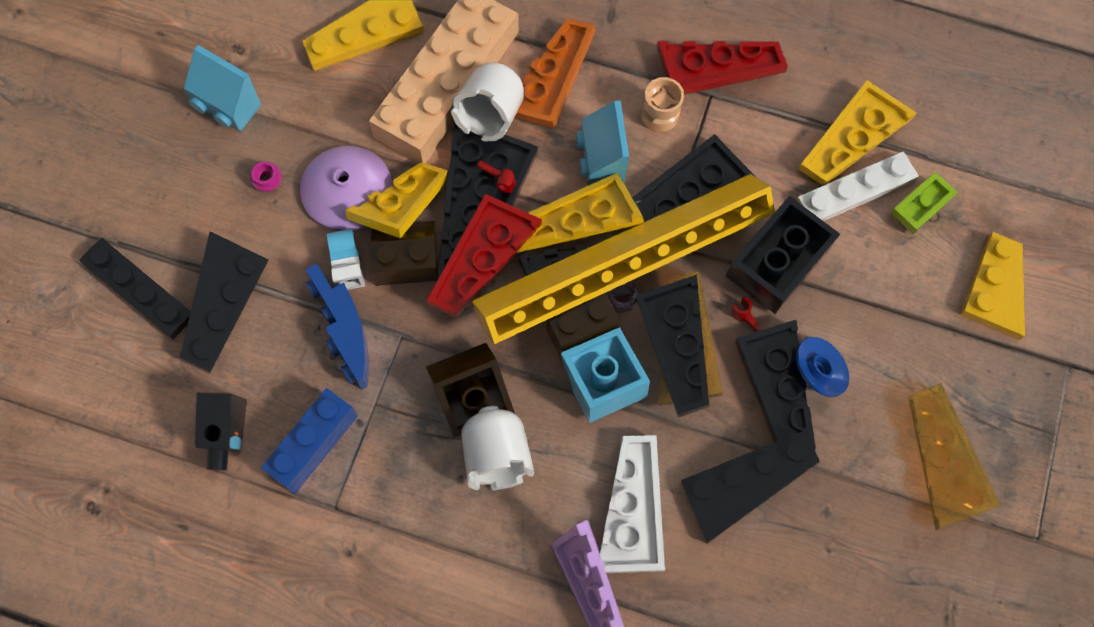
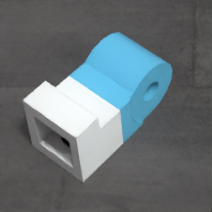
(345, 259)

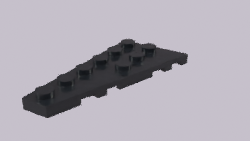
(469, 183)

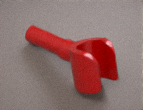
(505, 177)
(746, 315)

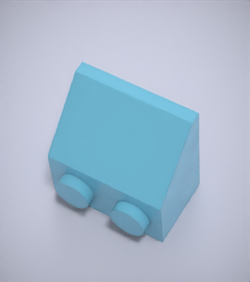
(220, 90)
(603, 144)
(605, 375)

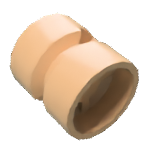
(662, 104)

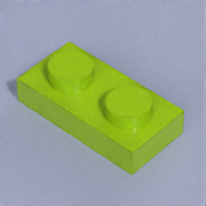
(924, 202)

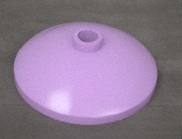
(327, 198)

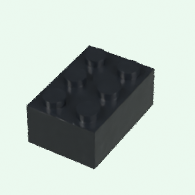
(782, 254)

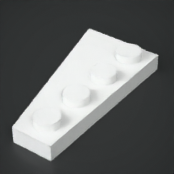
(634, 517)

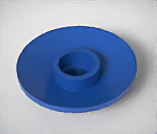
(822, 367)

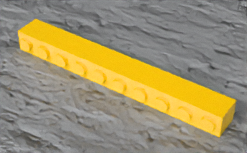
(623, 258)

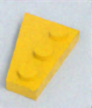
(401, 203)
(998, 288)

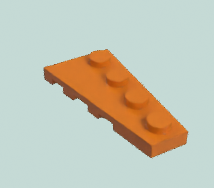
(554, 73)

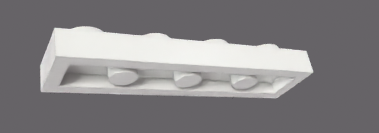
(859, 187)

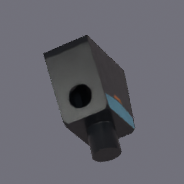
(214, 414)

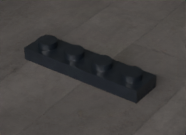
(136, 288)

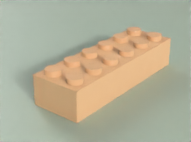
(420, 104)

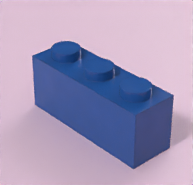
(310, 441)

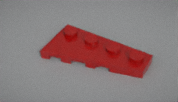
(720, 64)
(483, 250)

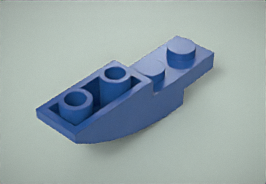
(345, 326)

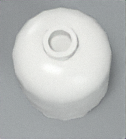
(488, 101)
(495, 449)

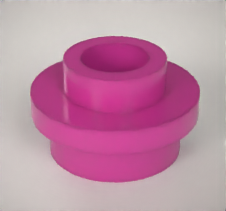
(262, 169)

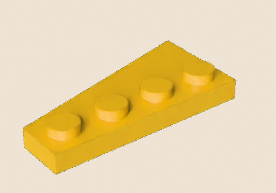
(362, 31)
(856, 131)
(585, 213)

